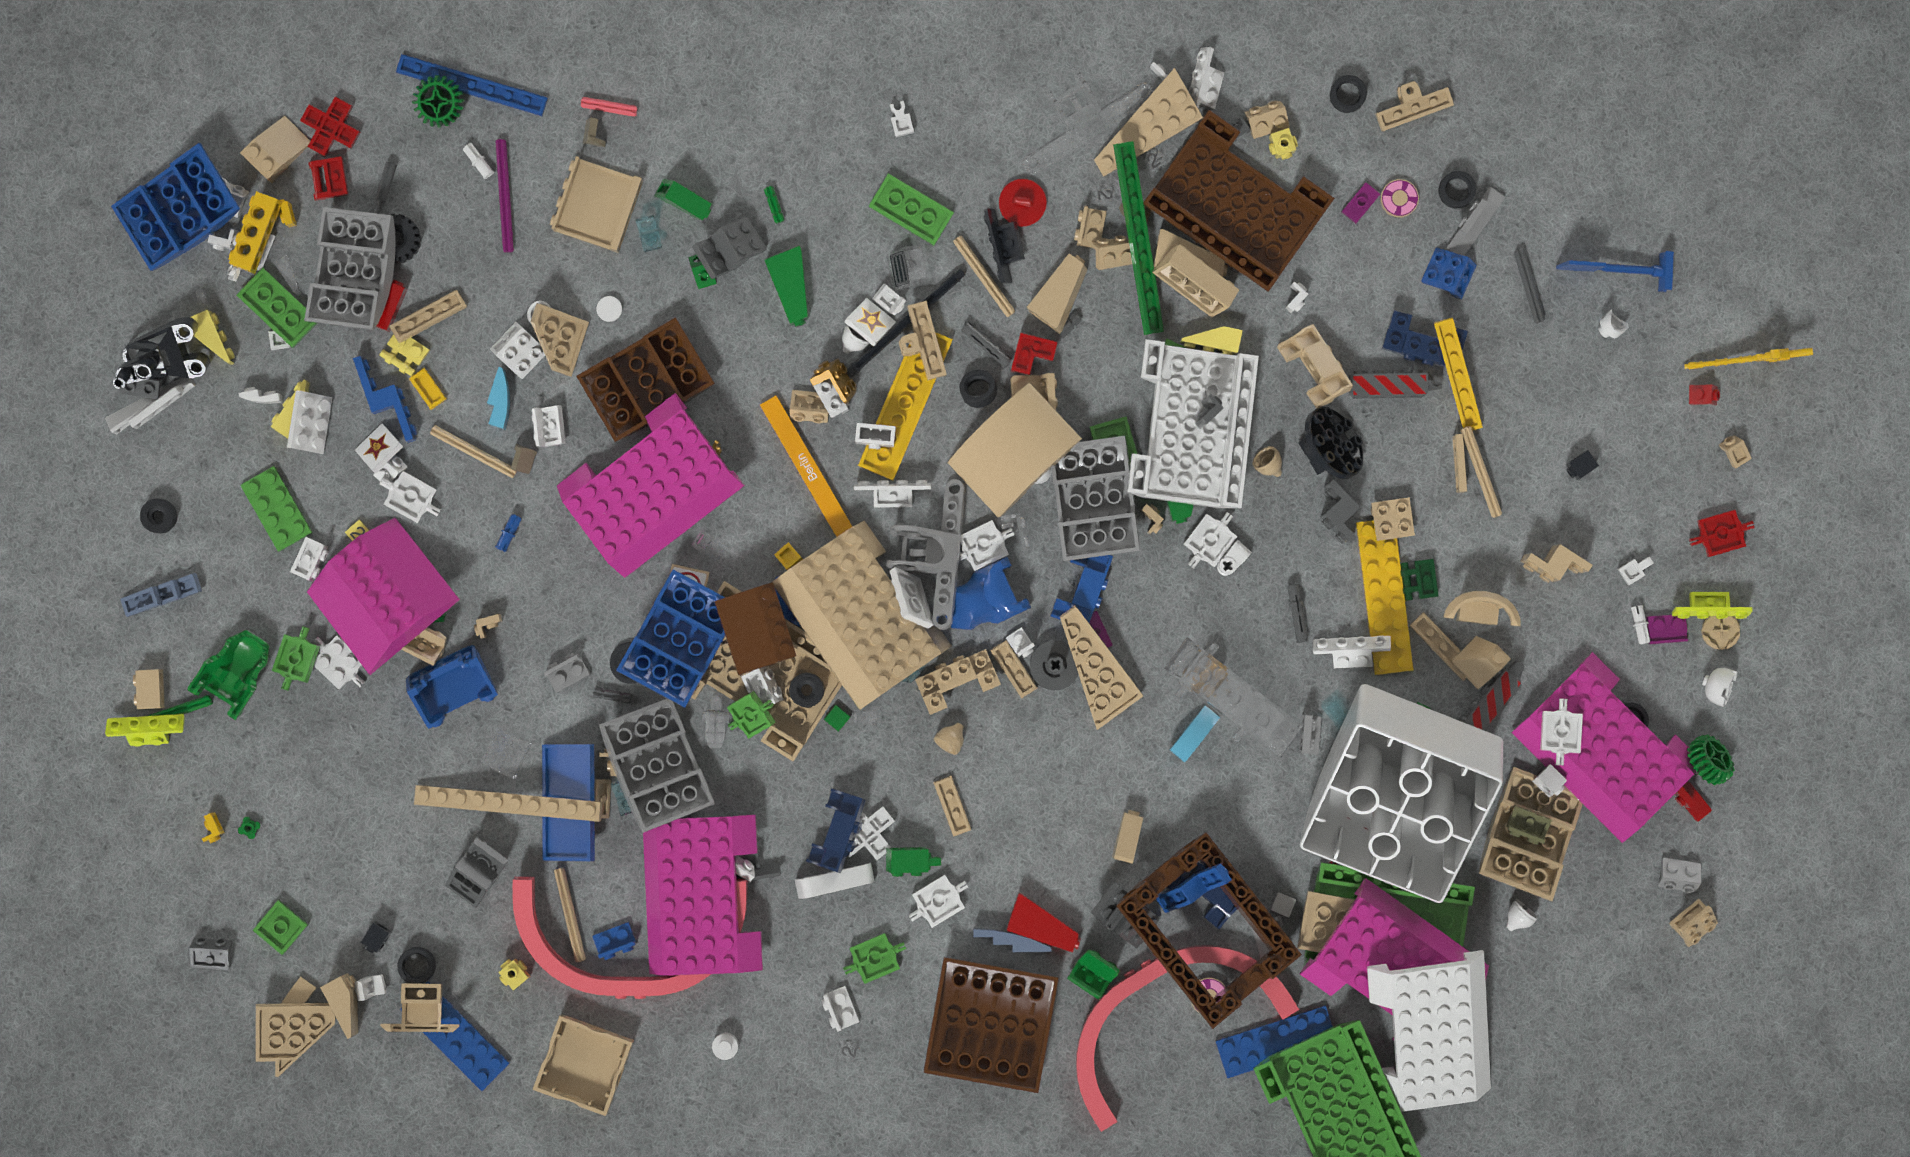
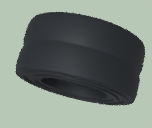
(147, 515)
(817, 690)

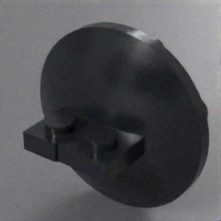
(1329, 446)

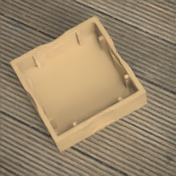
(583, 1064)

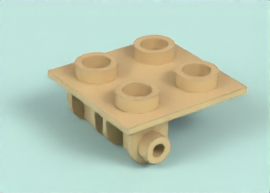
(1392, 519)

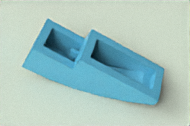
(500, 399)
(1194, 733)

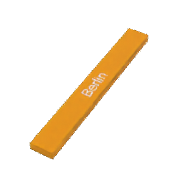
(806, 466)

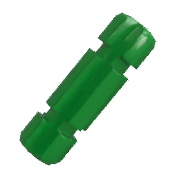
(774, 204)

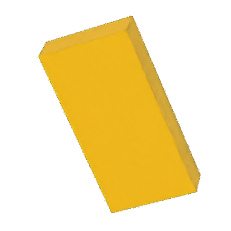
(427, 388)

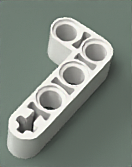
(833, 881)

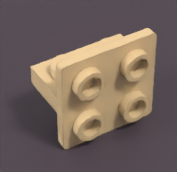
(427, 646)
(1694, 922)

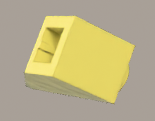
(209, 336)
(1223, 338)
(282, 421)

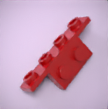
(1692, 801)

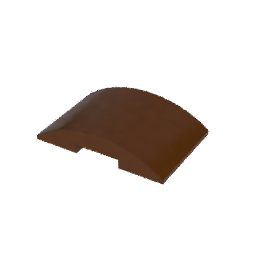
(643, 377)

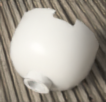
(1719, 685)

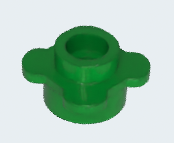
(244, 827)

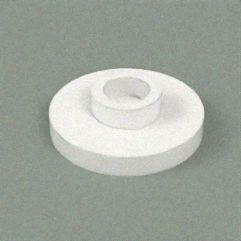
(609, 309)

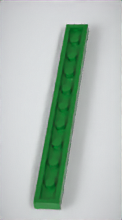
(1138, 237)

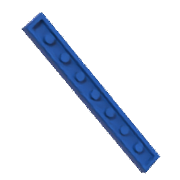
(474, 85)

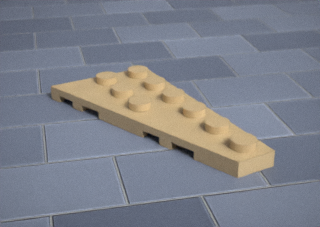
(1158, 119)
(1102, 677)

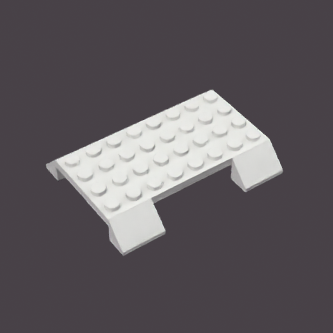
(1187, 461)
(1437, 1031)

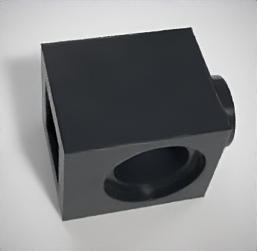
(1581, 465)
(375, 937)

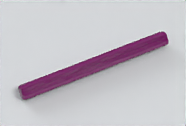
(504, 195)

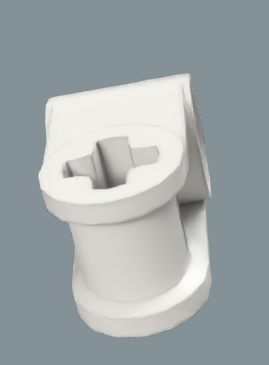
(1235, 556)

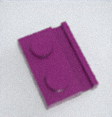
(1666, 629)

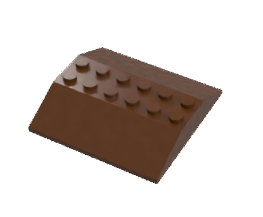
(990, 1025)

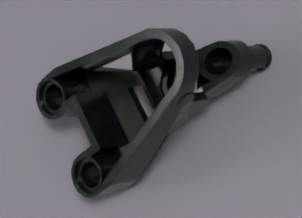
(173, 343)

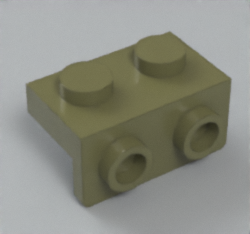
(1528, 824)

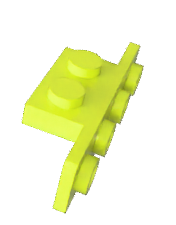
(1711, 604)
(145, 729)

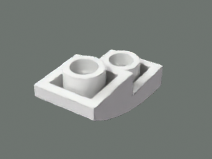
(255, 395)

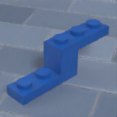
(385, 398)
(1193, 888)

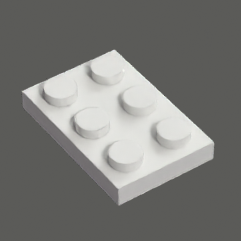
(309, 422)
(911, 597)

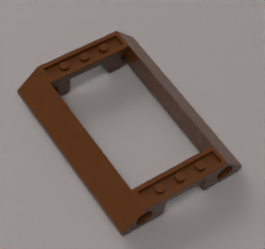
(1281, 948)

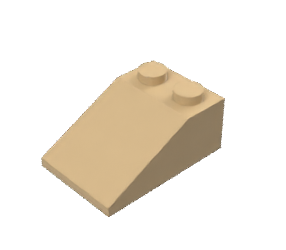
(276, 148)
(343, 1002)

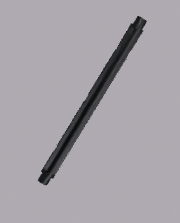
(903, 324)

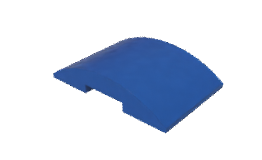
(176, 208)
(676, 640)

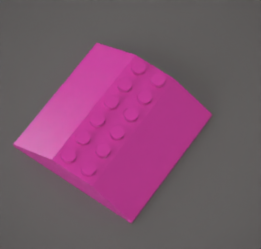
(381, 593)

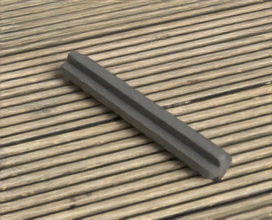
(1529, 286)

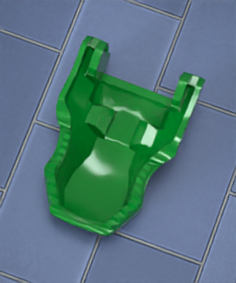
(233, 671)

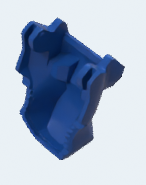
(986, 598)

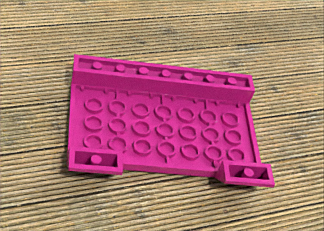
(650, 490)
(1622, 764)
(695, 897)
(1377, 933)

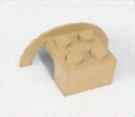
(1481, 608)
(421, 1010)

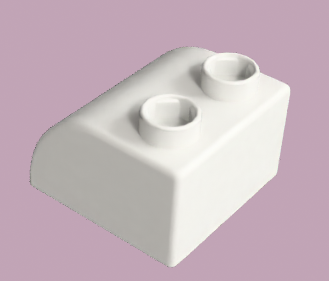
(1412, 783)

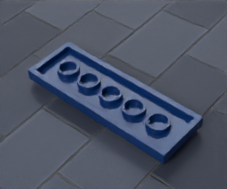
(468, 1048)
(1247, 1049)

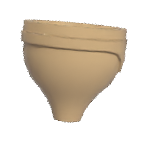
(1268, 461)
(950, 738)

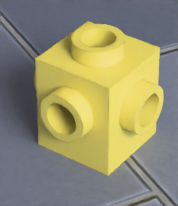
(1282, 137)
(519, 968)

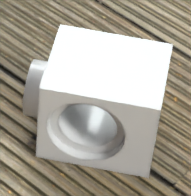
(1550, 781)

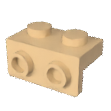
(1267, 119)
(1112, 252)

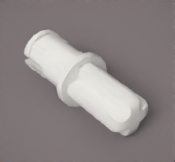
(478, 161)
(1640, 625)

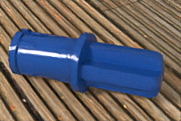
(508, 532)

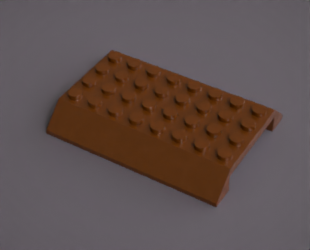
(1234, 206)

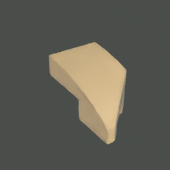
(299, 992)

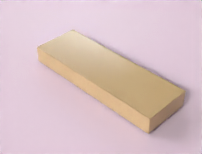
(1459, 463)
(1013, 669)
(952, 806)

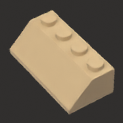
(1196, 281)

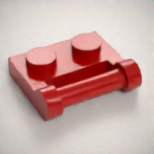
(334, 177)

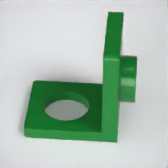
(700, 274)

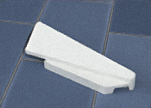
(146, 408)

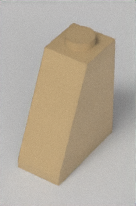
(1127, 836)

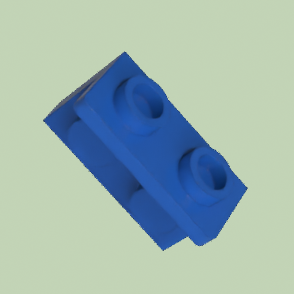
(614, 940)

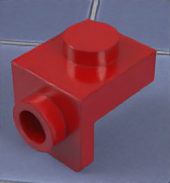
(1703, 394)

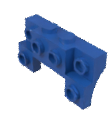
(1088, 588)

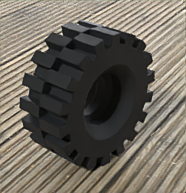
(411, 238)

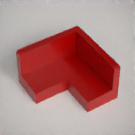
(1031, 347)

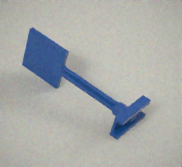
(1663, 270)

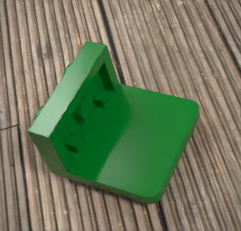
(1093, 973)

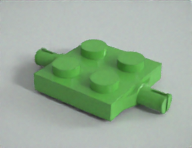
(295, 658)
(750, 714)
(874, 958)

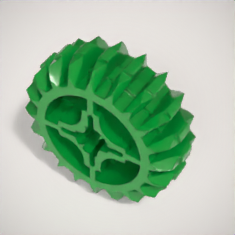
(438, 109)
(1711, 759)

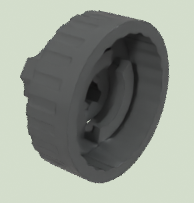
(1067, 672)

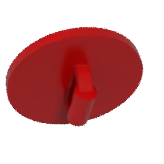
(1022, 202)

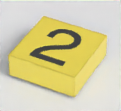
(356, 530)

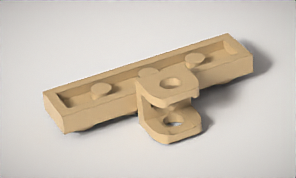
(1413, 106)
(923, 341)

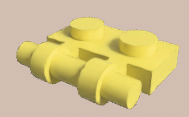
(409, 348)

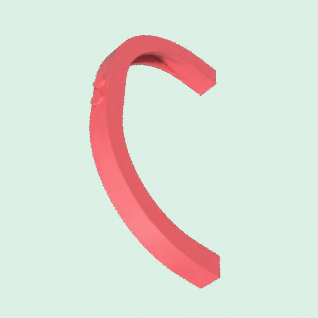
(1134, 981)
(591, 983)

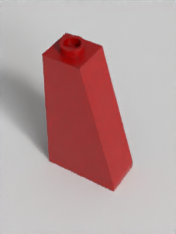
(1038, 924)

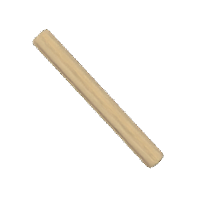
(984, 276)
(473, 451)
(1481, 471)
(569, 914)

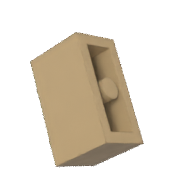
(149, 689)

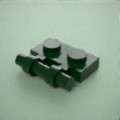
(1425, 579)

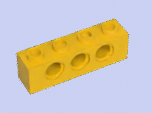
(264, 228)

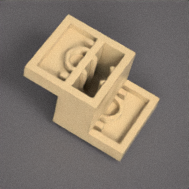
(1555, 563)

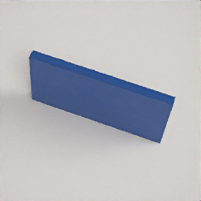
(568, 775)

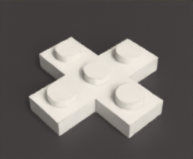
(870, 833)

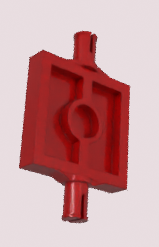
(1721, 533)

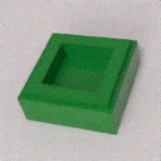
(837, 718)

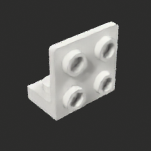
(518, 350)

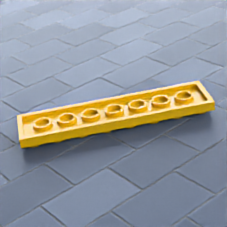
(903, 410)
(1384, 599)

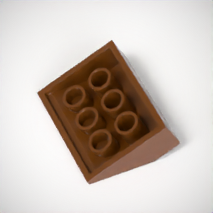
(755, 628)

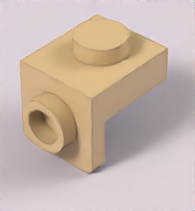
(1153, 514)

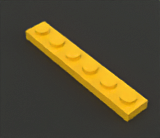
(1458, 373)

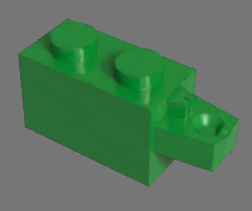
(910, 860)

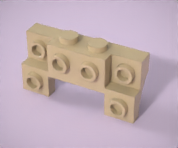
(1320, 363)
(953, 675)

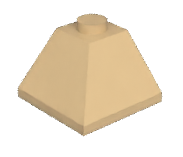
(1480, 661)

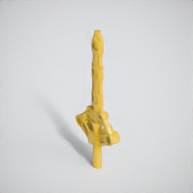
(1773, 356)

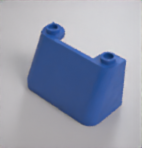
(449, 685)

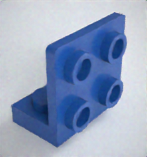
(1449, 272)

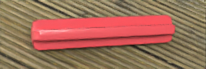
(608, 106)

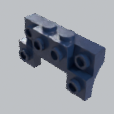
(1413, 344)
(841, 833)
(1221, 906)

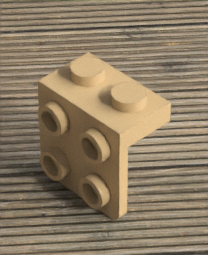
(1044, 384)

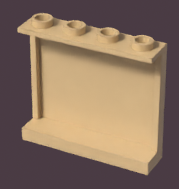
(596, 204)

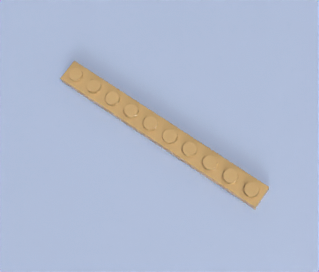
(508, 803)

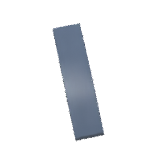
(161, 595)
(1018, 942)

